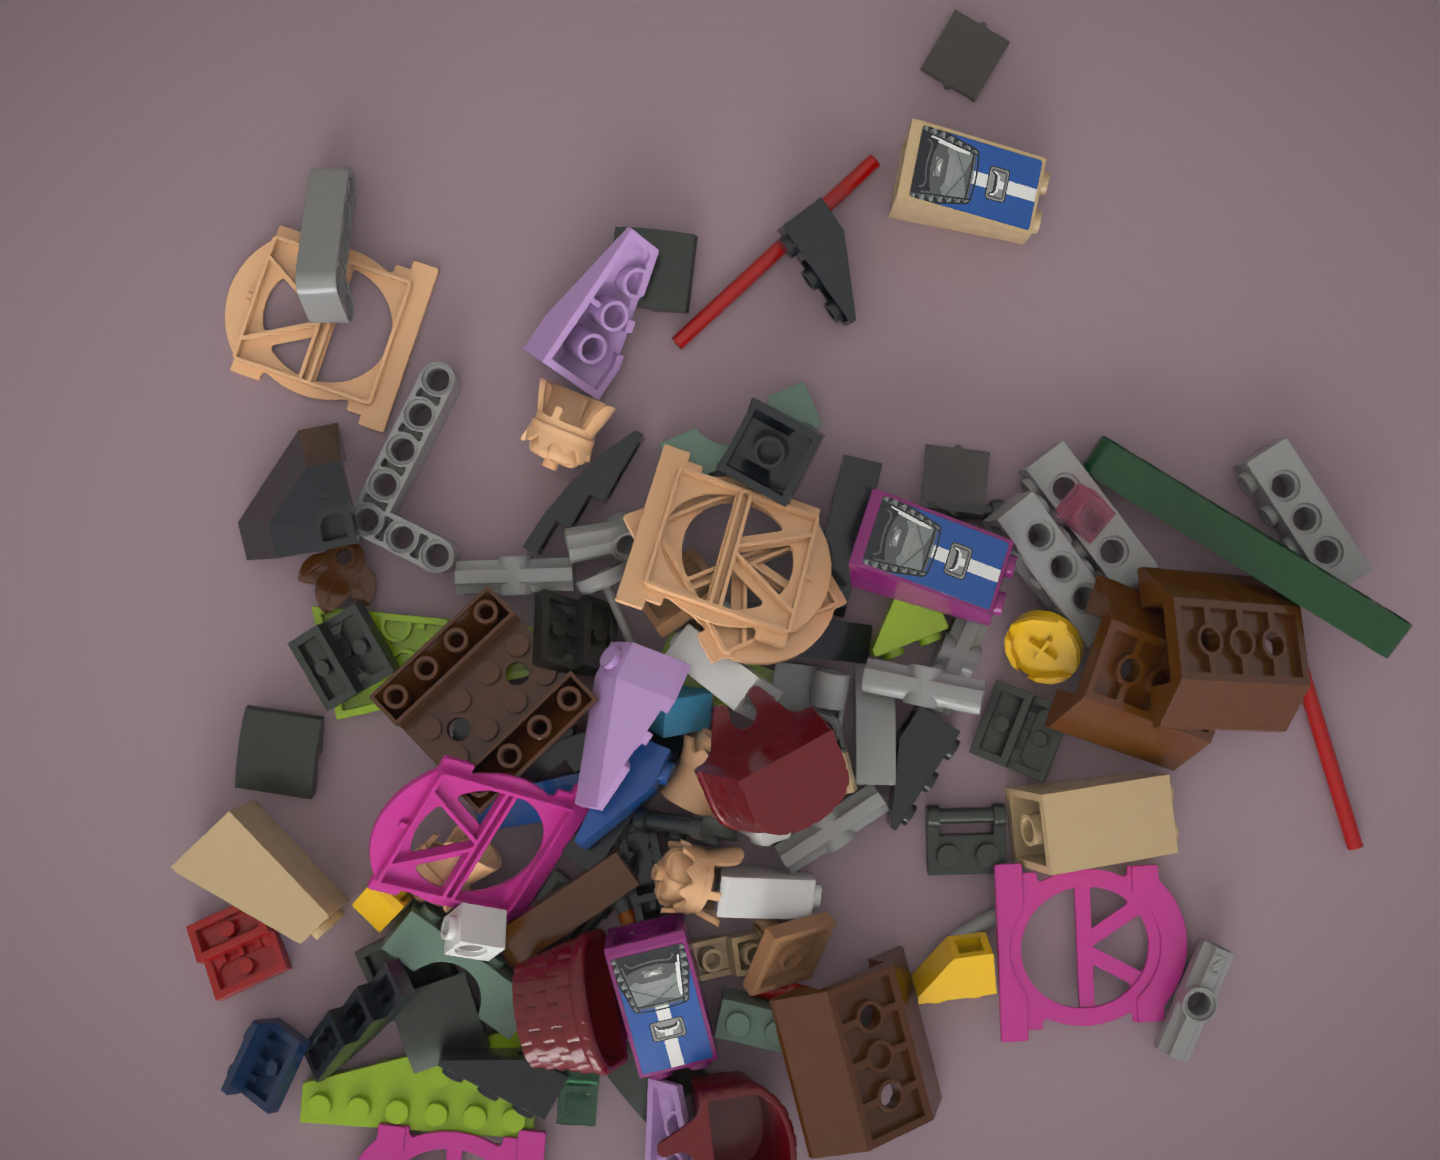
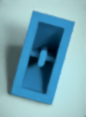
(687, 715)

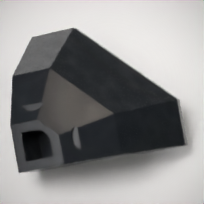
(303, 500)

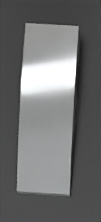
(873, 735)

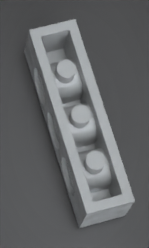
(1062, 464)
(1302, 494)
(1034, 561)

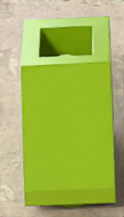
(903, 625)

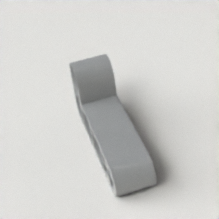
(326, 246)

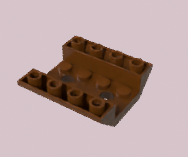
(465, 677)
(1236, 680)
(1116, 709)
(843, 1066)

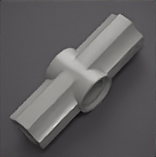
(600, 540)
(515, 575)
(959, 650)
(923, 686)
(833, 830)
(1184, 1023)

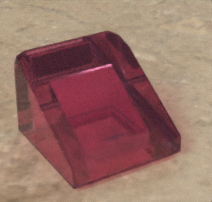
(1084, 512)

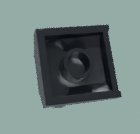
(771, 452)

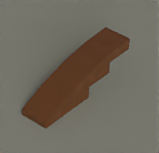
(568, 907)

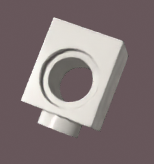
(474, 932)

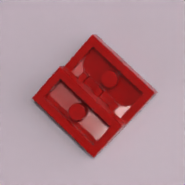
(237, 951)

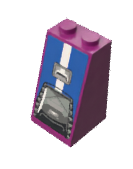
(930, 559)
(661, 995)

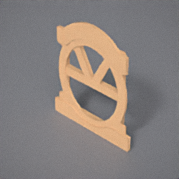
(367, 395)
(650, 579)
(728, 642)

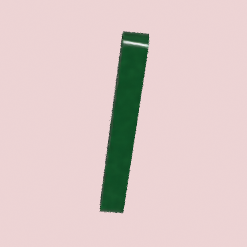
(1246, 547)

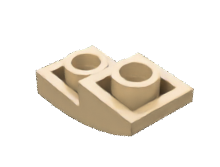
(725, 954)

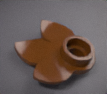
(337, 580)

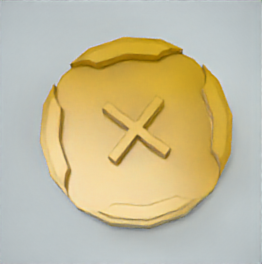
(1044, 646)

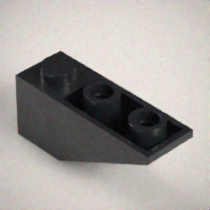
(821, 249)
(920, 748)
(506, 1076)

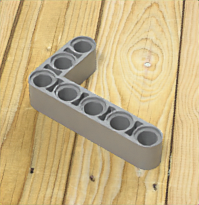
(406, 472)

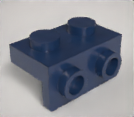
(266, 1063)

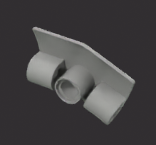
(817, 688)

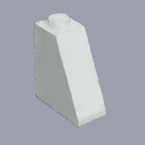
(724, 678)
(766, 893)

